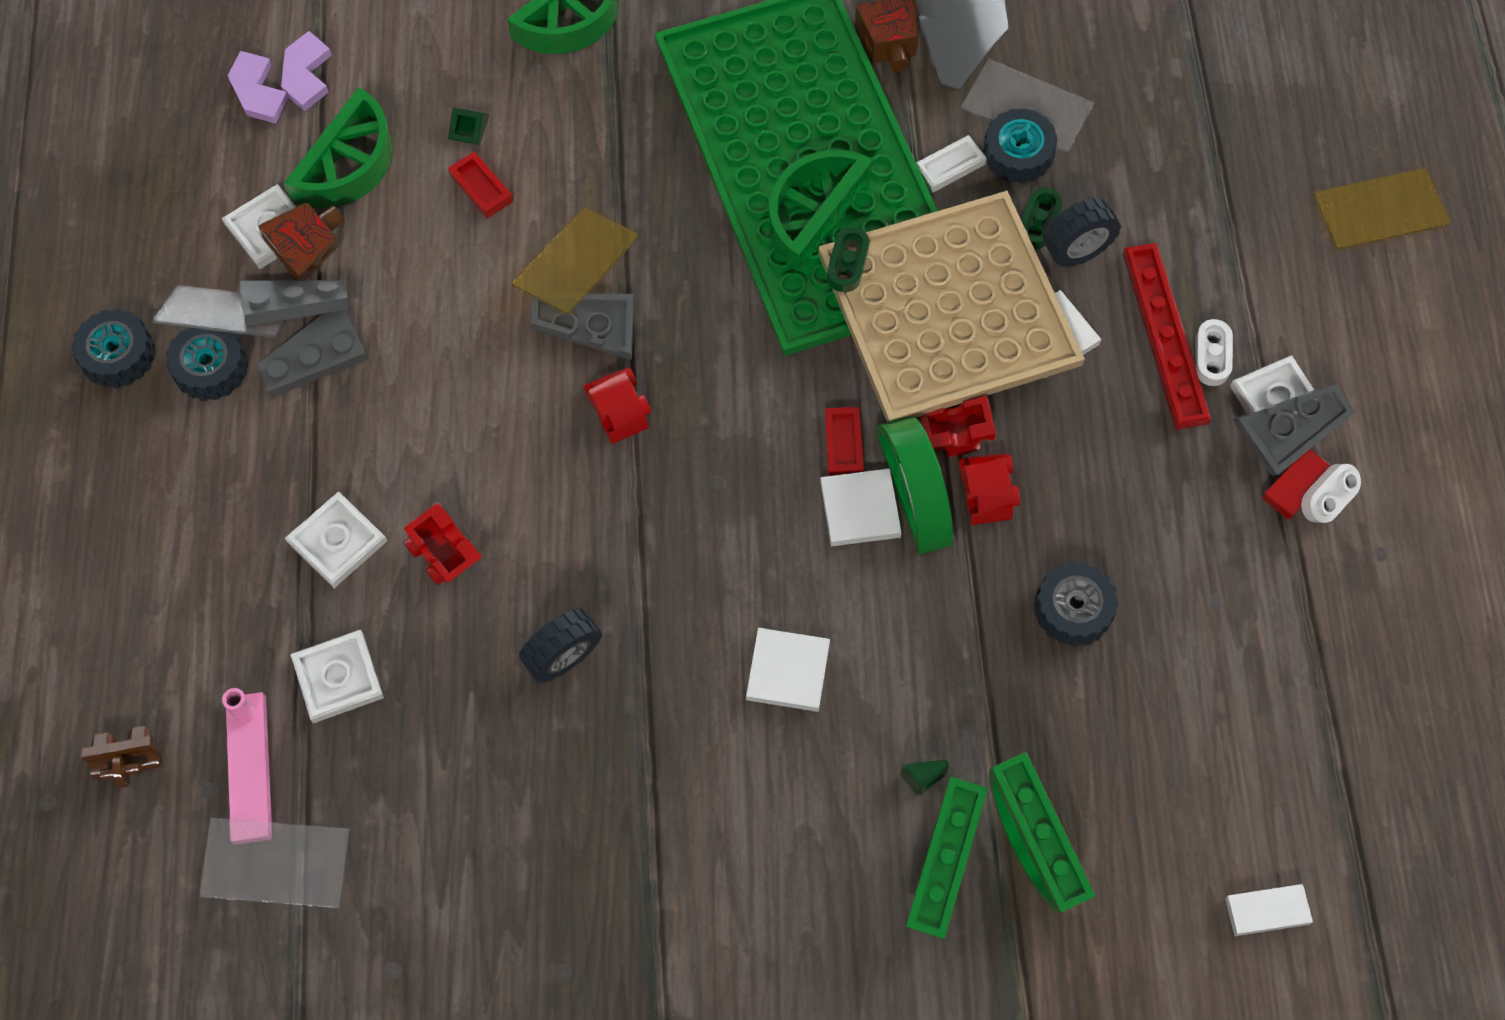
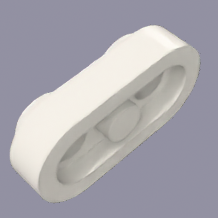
(1214, 355)
(1336, 488)

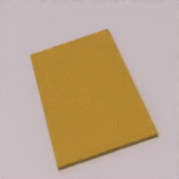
(1381, 208)
(575, 260)

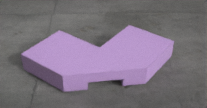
(299, 62)
(247, 81)

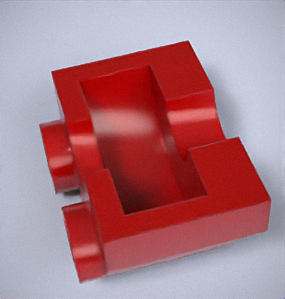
(618, 405)
(960, 428)
(989, 487)
(440, 545)

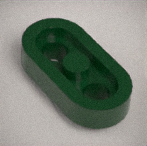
(1037, 219)
(847, 261)

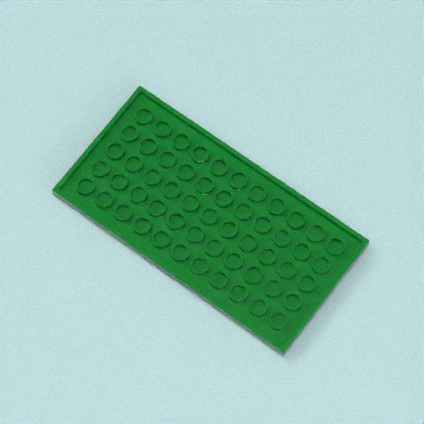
(762, 95)

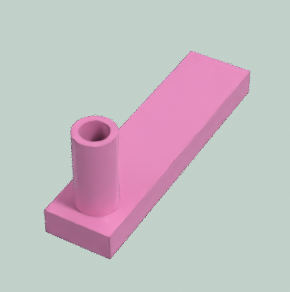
(247, 756)

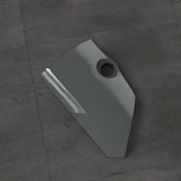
(960, 35)

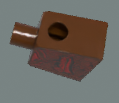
(888, 31)
(302, 238)

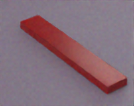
(1166, 336)

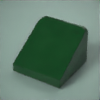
(467, 126)
(924, 775)

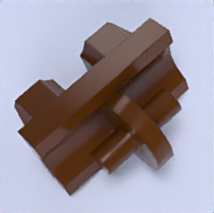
(123, 758)

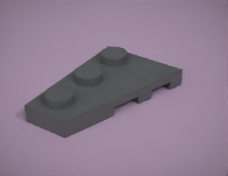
(286, 300)

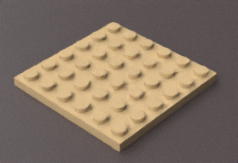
(954, 309)

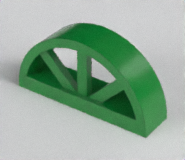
(528, 25)
(350, 122)
(856, 172)
(917, 483)
(1037, 834)
(946, 858)

